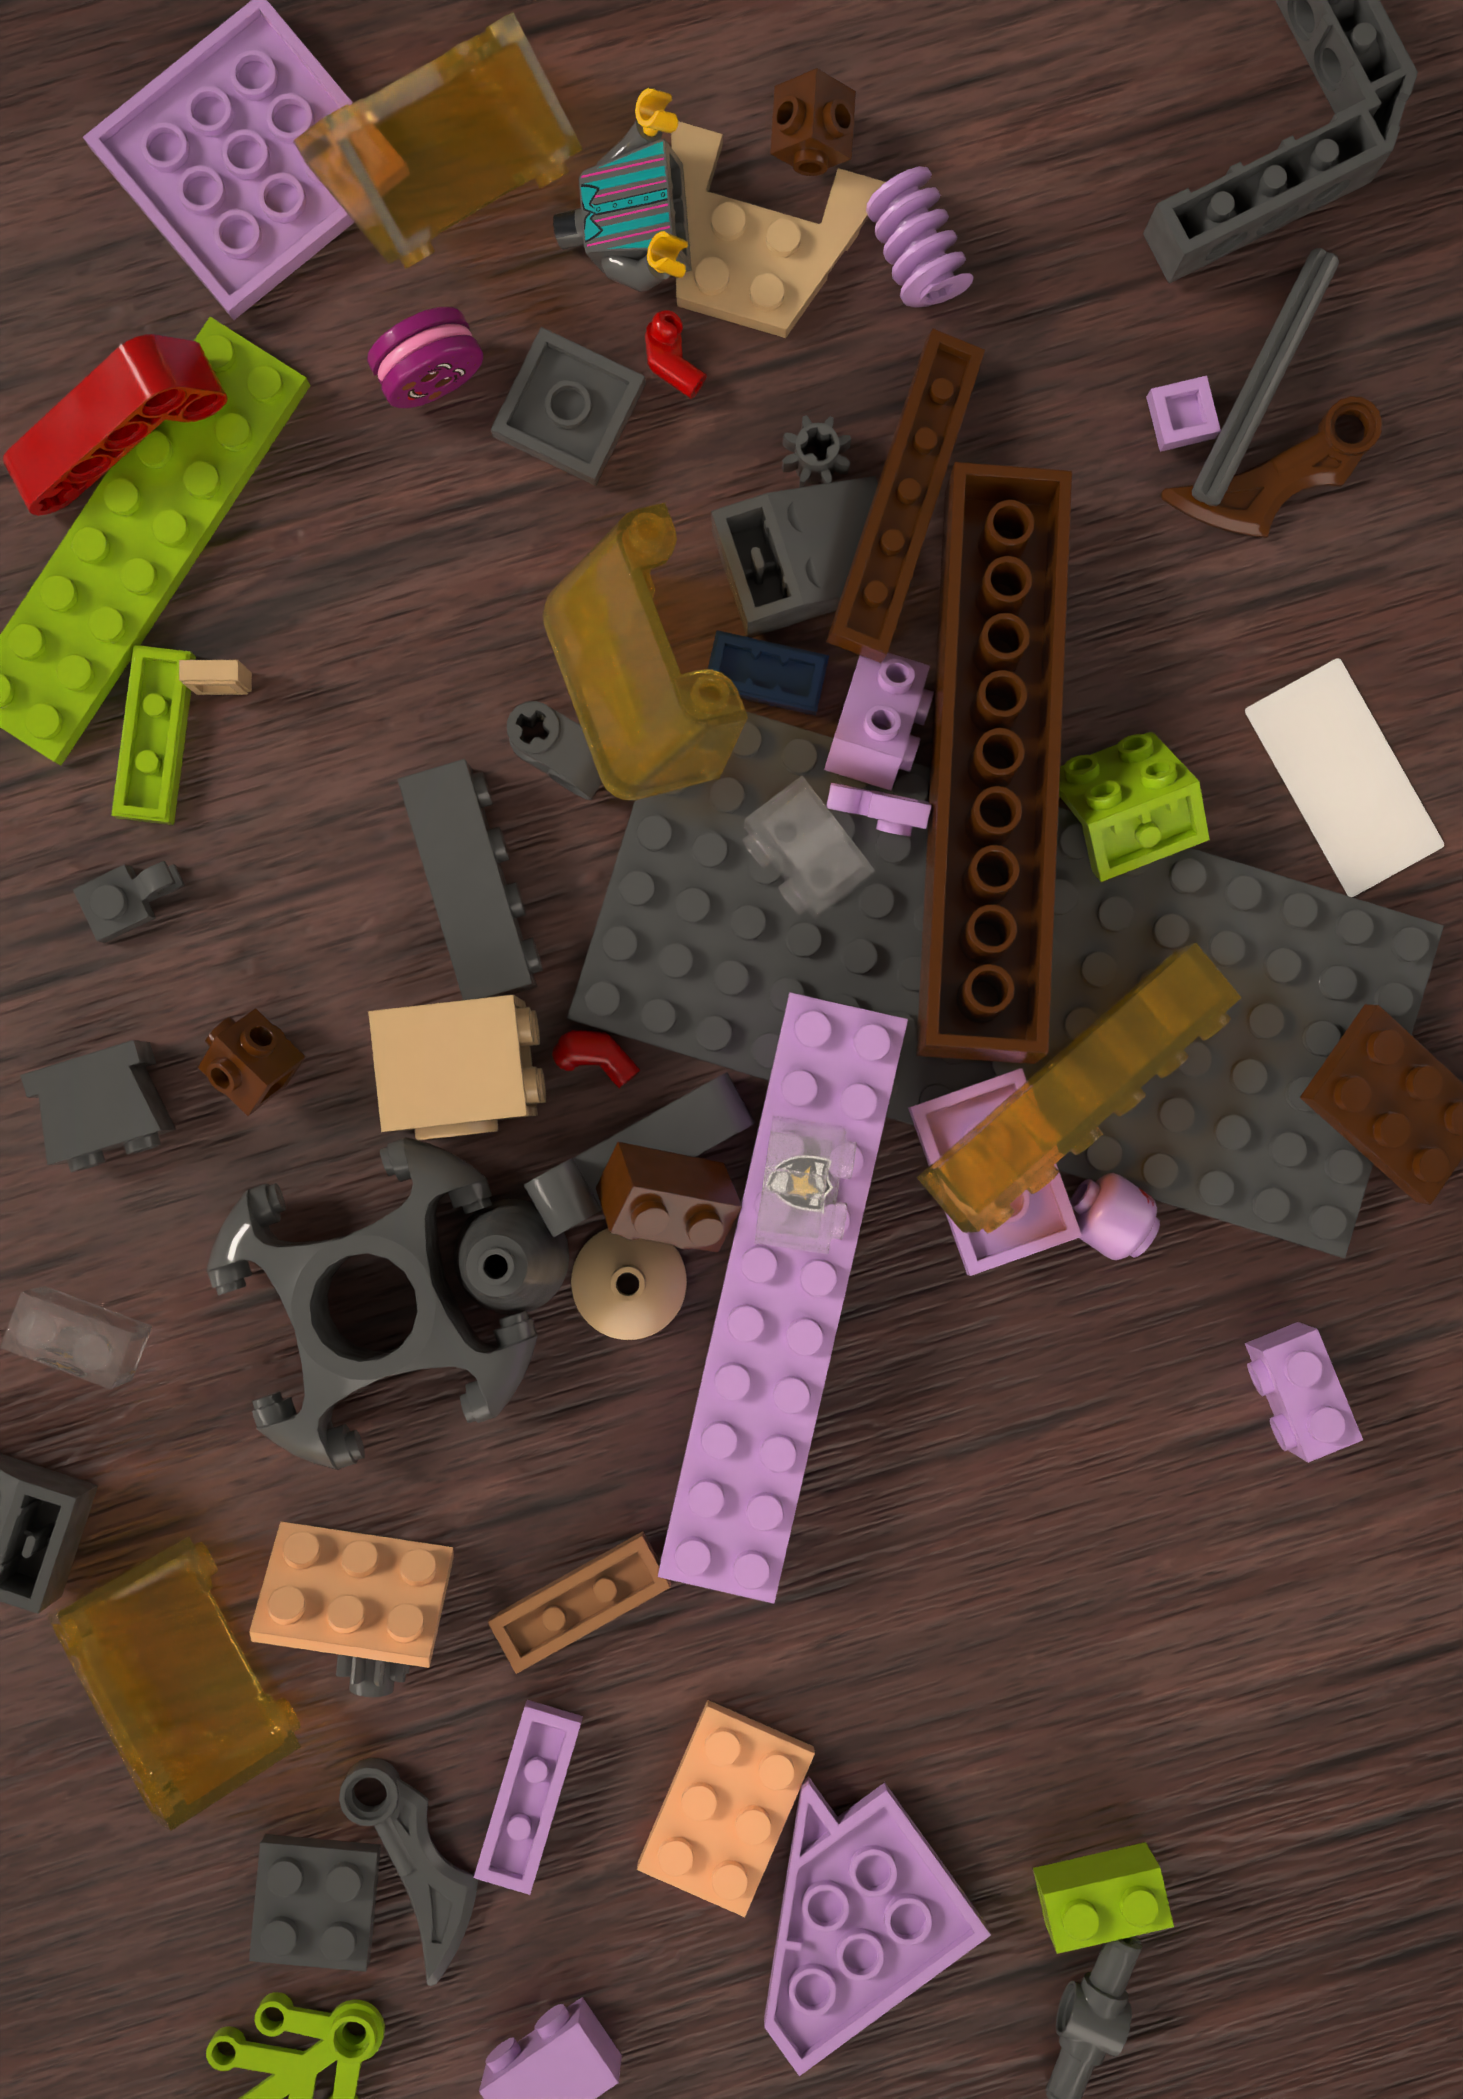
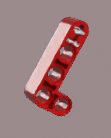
(109, 415)

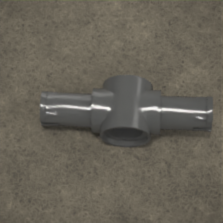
(1093, 2018)

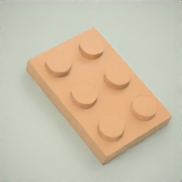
(353, 1594)
(726, 1808)

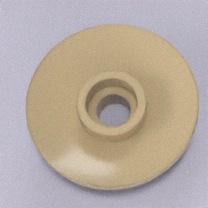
(623, 1315)

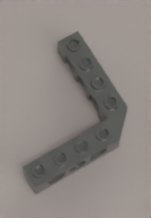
(1367, 86)

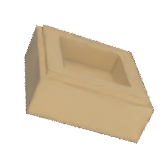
(215, 677)

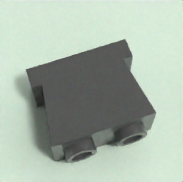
(99, 1105)

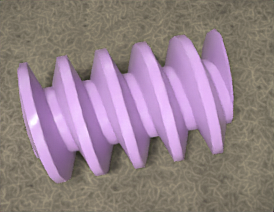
(913, 242)

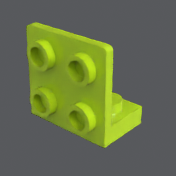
(1133, 804)

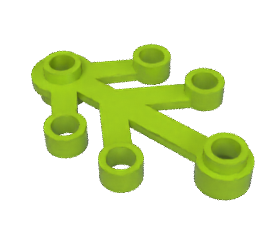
(295, 2070)

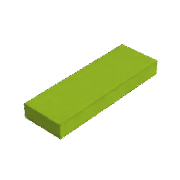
(152, 737)

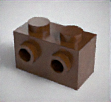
(667, 1198)

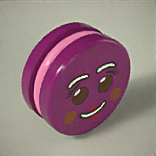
(425, 357)

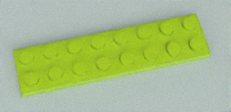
(136, 548)

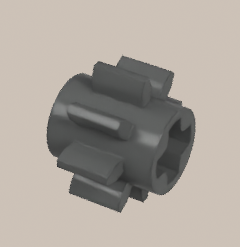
(825, 441)
(370, 1676)

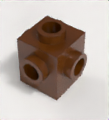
(813, 122)
(250, 1060)

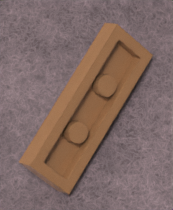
(578, 1602)

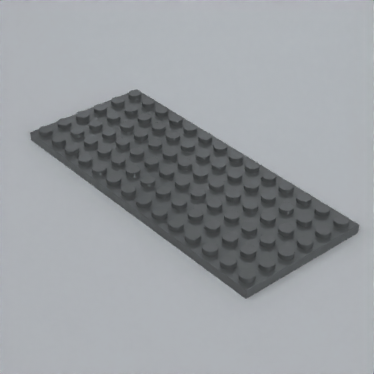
(707, 948)

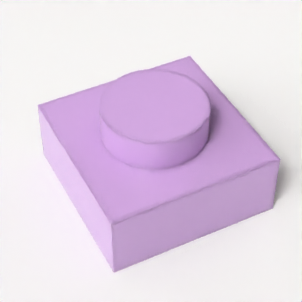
(1183, 413)

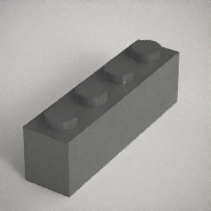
(468, 882)

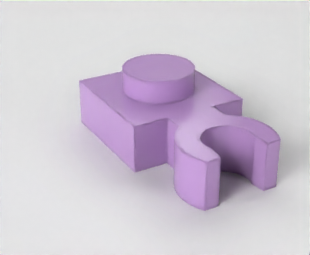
(894, 812)

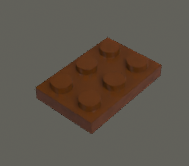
(1392, 1103)

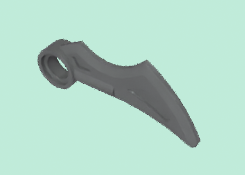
(438, 1889)

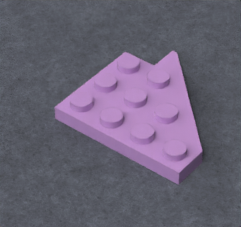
(859, 1923)

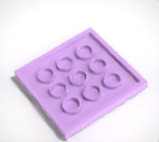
(217, 158)

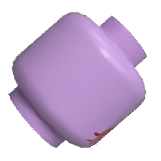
(1115, 1216)

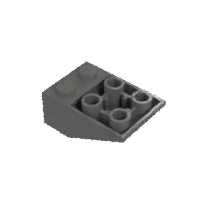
(791, 550)
(39, 1531)

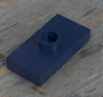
(770, 671)

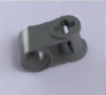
(561, 755)

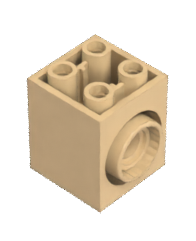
(456, 1066)

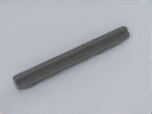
(1265, 377)

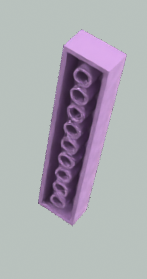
(778, 1316)

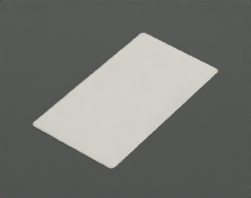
(1344, 777)

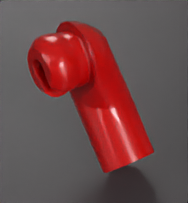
(666, 356)
(594, 1048)

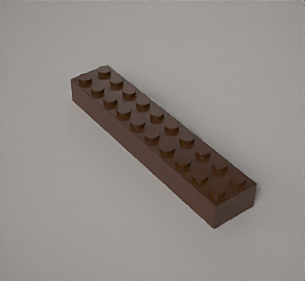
(995, 765)

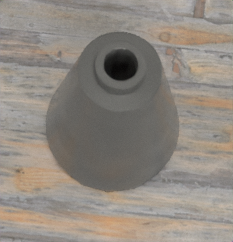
(533, 1257)

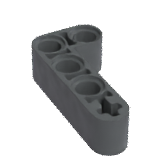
(682, 1127)

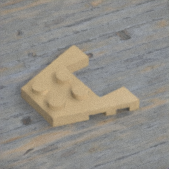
(753, 260)

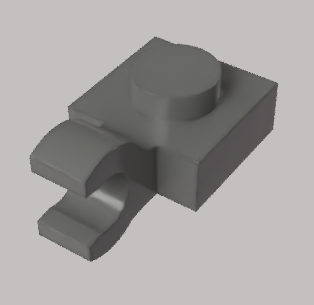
(121, 899)

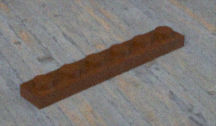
(905, 496)

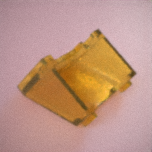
(442, 142)
(636, 709)
(173, 1683)

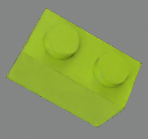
(1103, 1897)

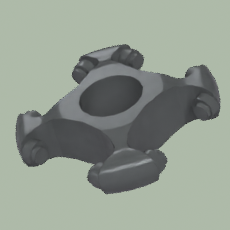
(329, 1360)

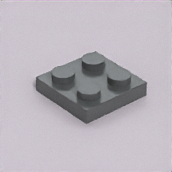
(568, 406)
(315, 1902)

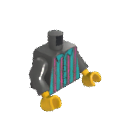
(634, 204)

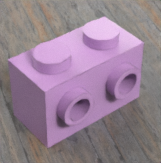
(878, 719)
(1302, 1392)

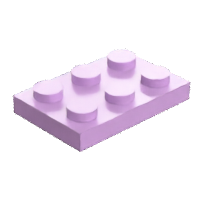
(1039, 1218)

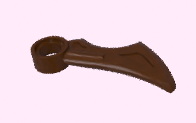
(1261, 490)

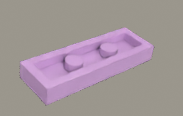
(528, 1797)

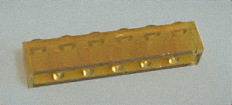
(1079, 1090)

